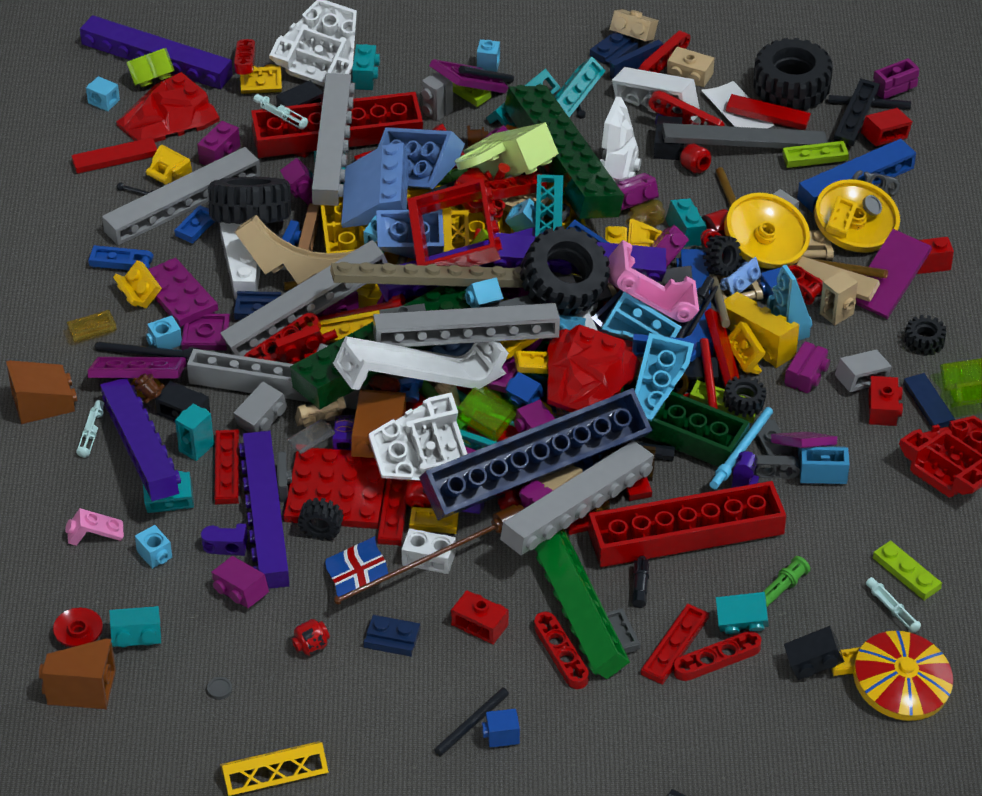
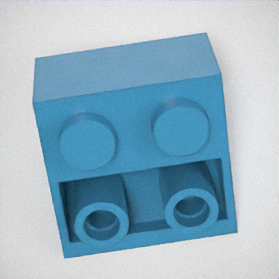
(824, 464)

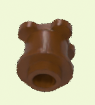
(475, 135)
(148, 387)

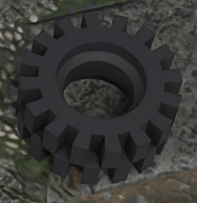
(714, 261)
(925, 326)
(746, 387)
(311, 516)

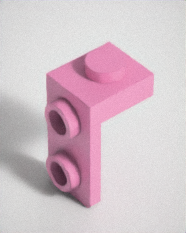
(94, 523)

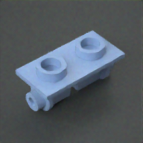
(742, 278)

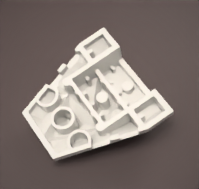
(318, 43)
(620, 146)
(418, 439)

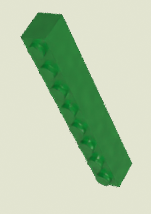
(581, 605)

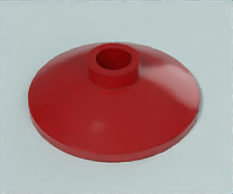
(77, 627)

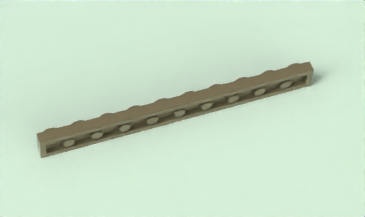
(423, 275)

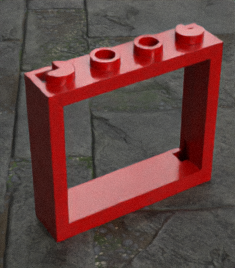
(447, 198)

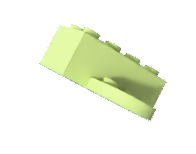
(519, 148)

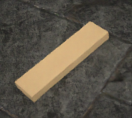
(866, 285)

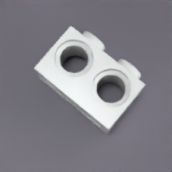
(422, 543)

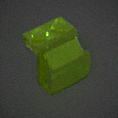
(963, 381)
(487, 412)

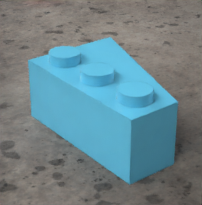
(634, 317)

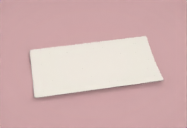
(720, 96)

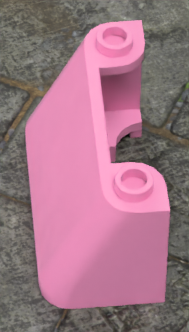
(674, 299)

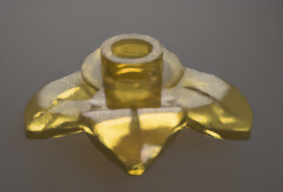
(648, 212)

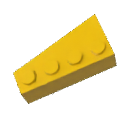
(772, 331)

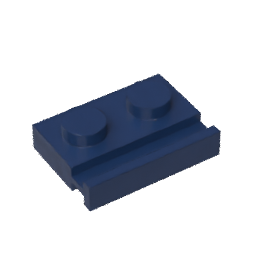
(613, 47)
(251, 301)
(392, 635)

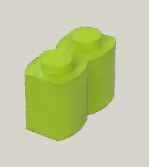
(150, 67)

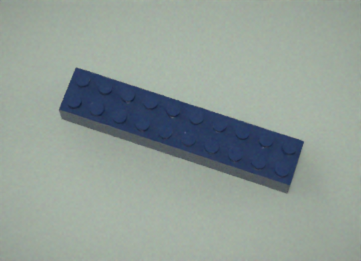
(534, 454)

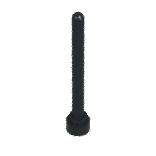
(143, 350)

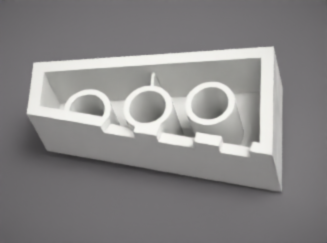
(638, 85)
(241, 266)

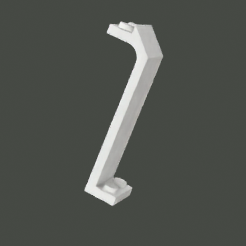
(474, 369)

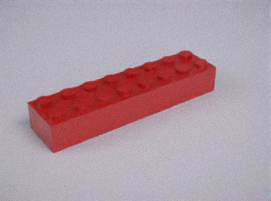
(369, 118)
(686, 523)

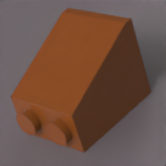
(40, 390)
(372, 412)
(79, 675)

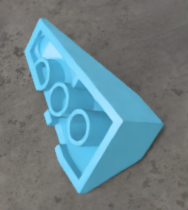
(789, 302)
(660, 371)

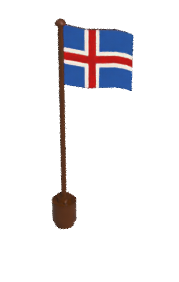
(365, 567)

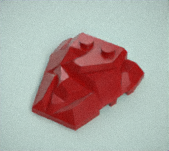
(168, 109)
(587, 367)
(947, 456)

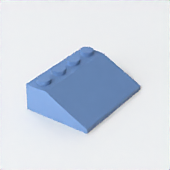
(428, 151)
(375, 184)

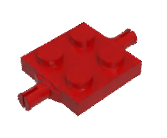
(294, 346)

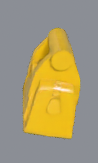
(168, 165)
(641, 233)

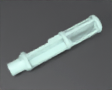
(280, 111)
(90, 429)
(896, 609)

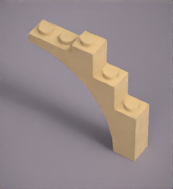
(272, 252)

